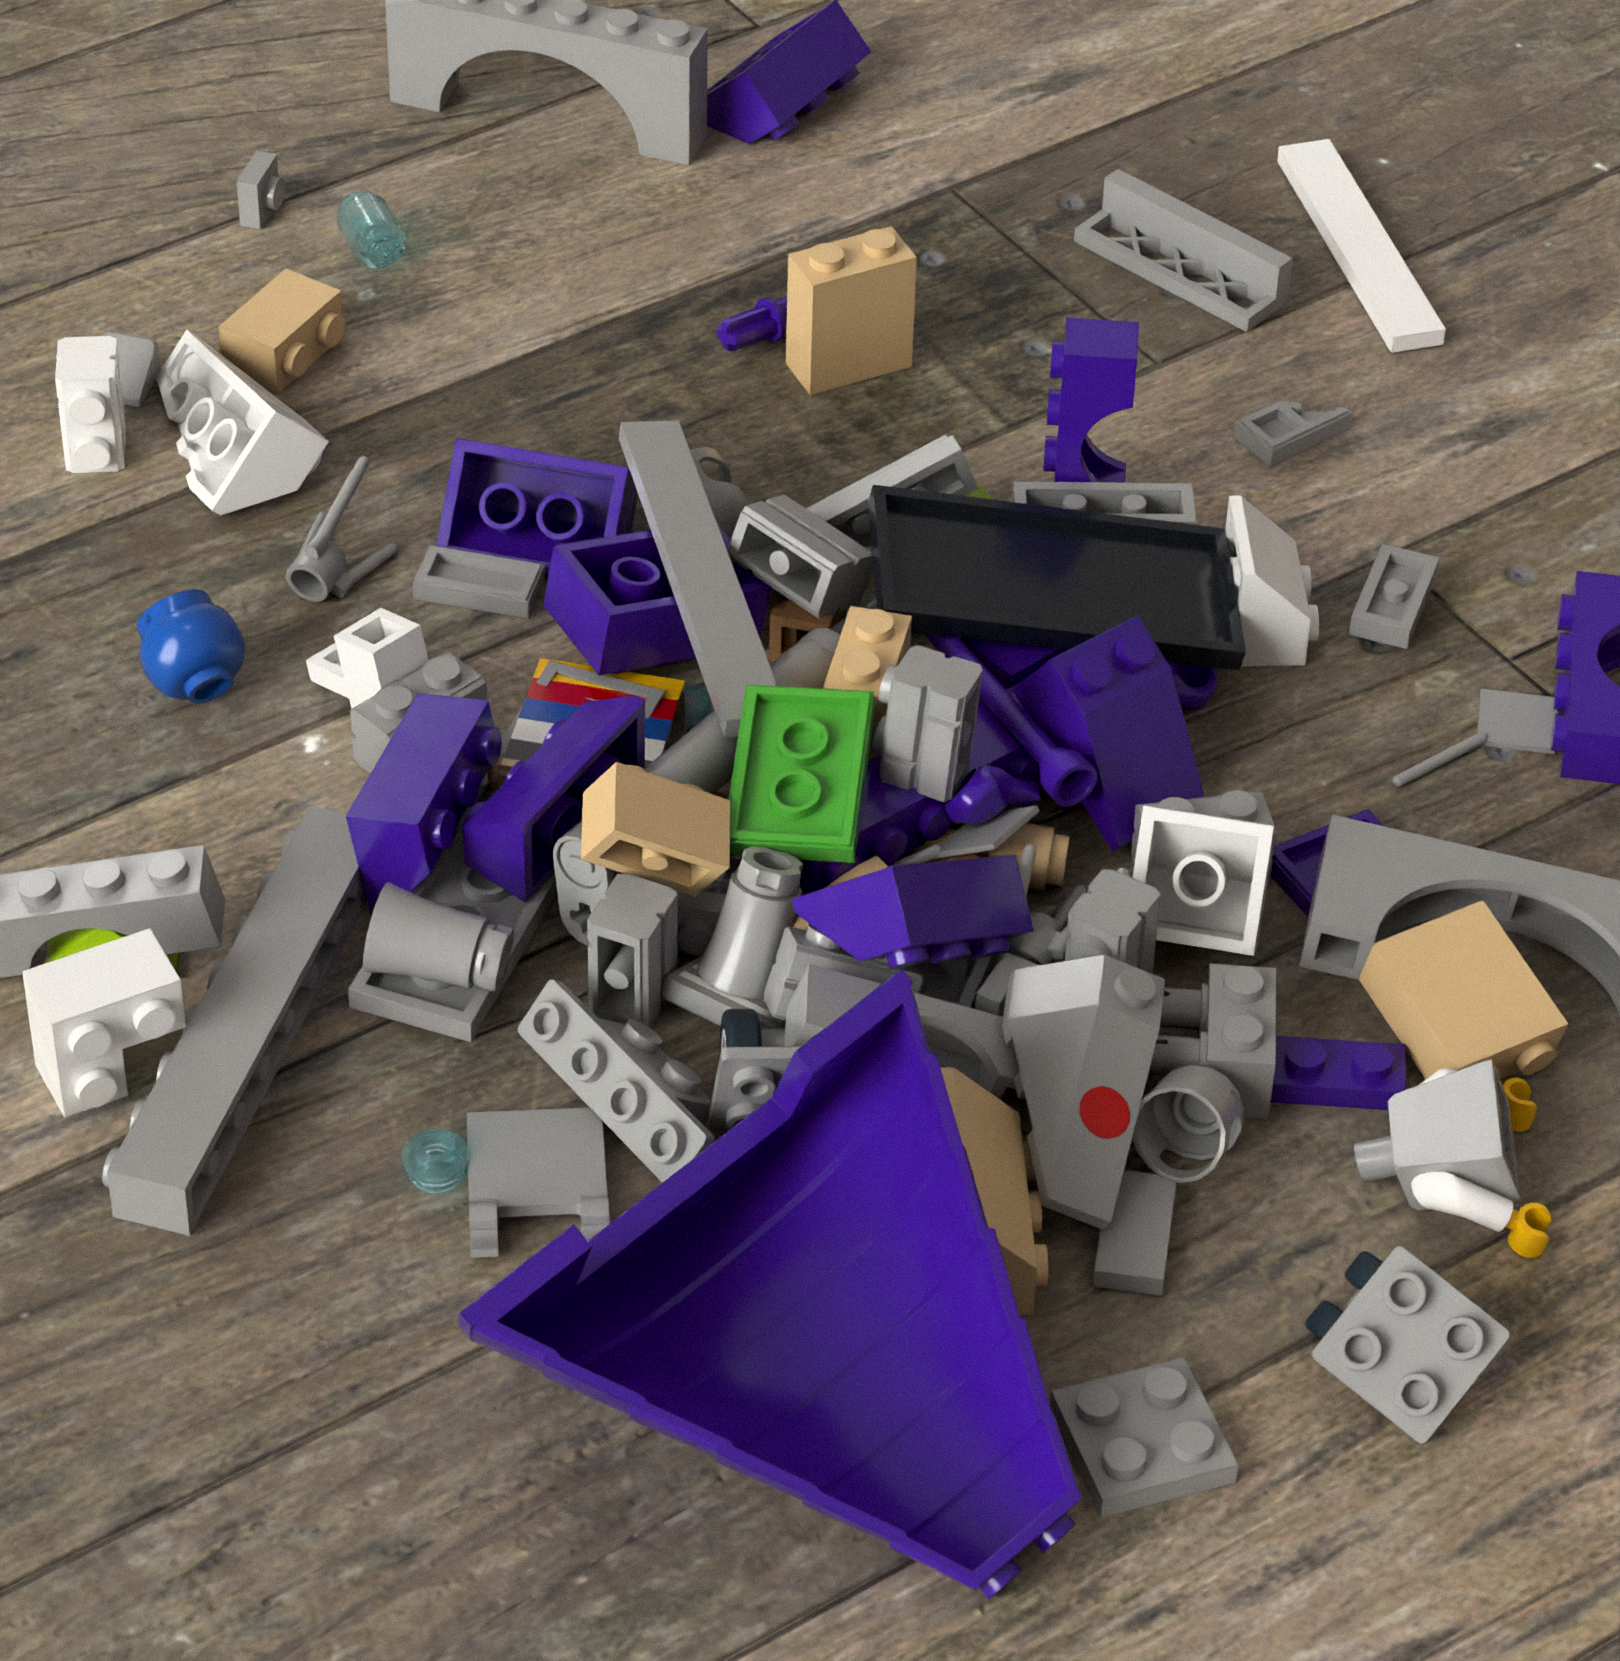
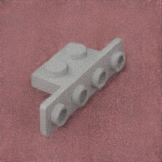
(623, 1078)

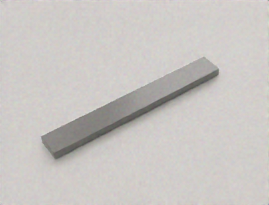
(696, 566)

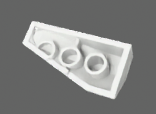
(233, 430)

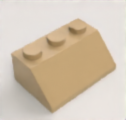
(1001, 1173)

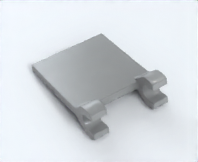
(534, 1167)

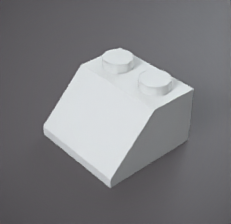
(1269, 589)
(1207, 875)

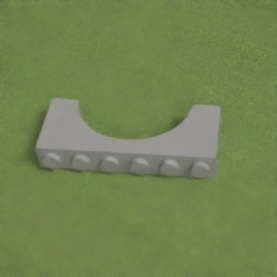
(641, 60)
(1391, 880)

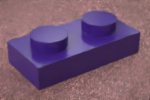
(1337, 1072)

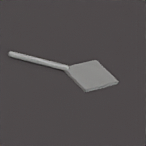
(1504, 721)
(975, 838)

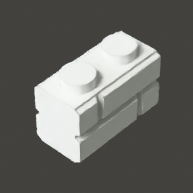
(91, 404)

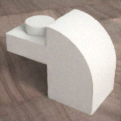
(369, 656)

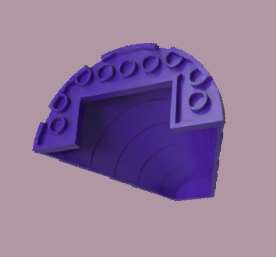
(821, 1311)

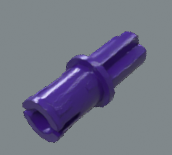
(762, 322)

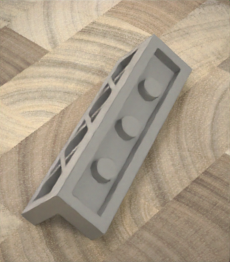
(1195, 248)
(932, 468)

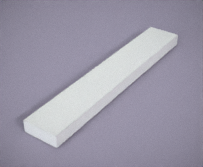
(1361, 246)

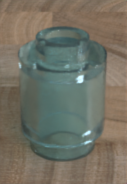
(371, 229)

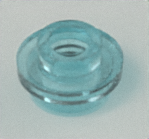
(435, 1160)

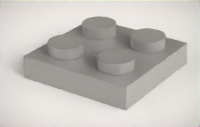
(1143, 1437)

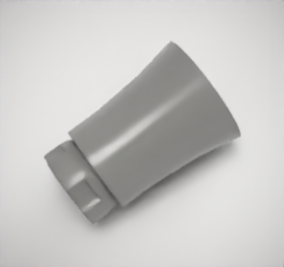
(752, 922)
(435, 942)

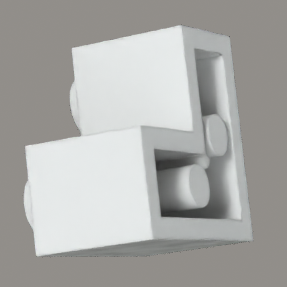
(92, 1009)

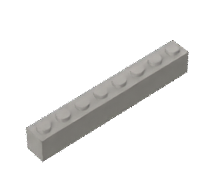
(239, 1030)

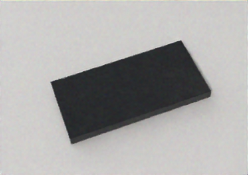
(1053, 574)

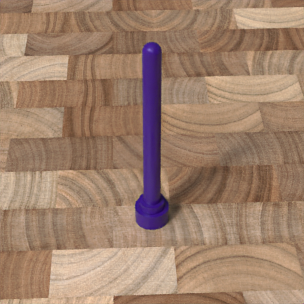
(1062, 771)

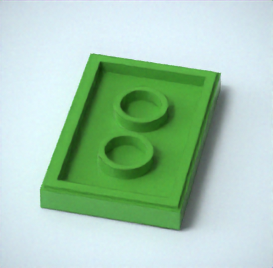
(801, 771)

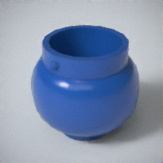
(190, 647)

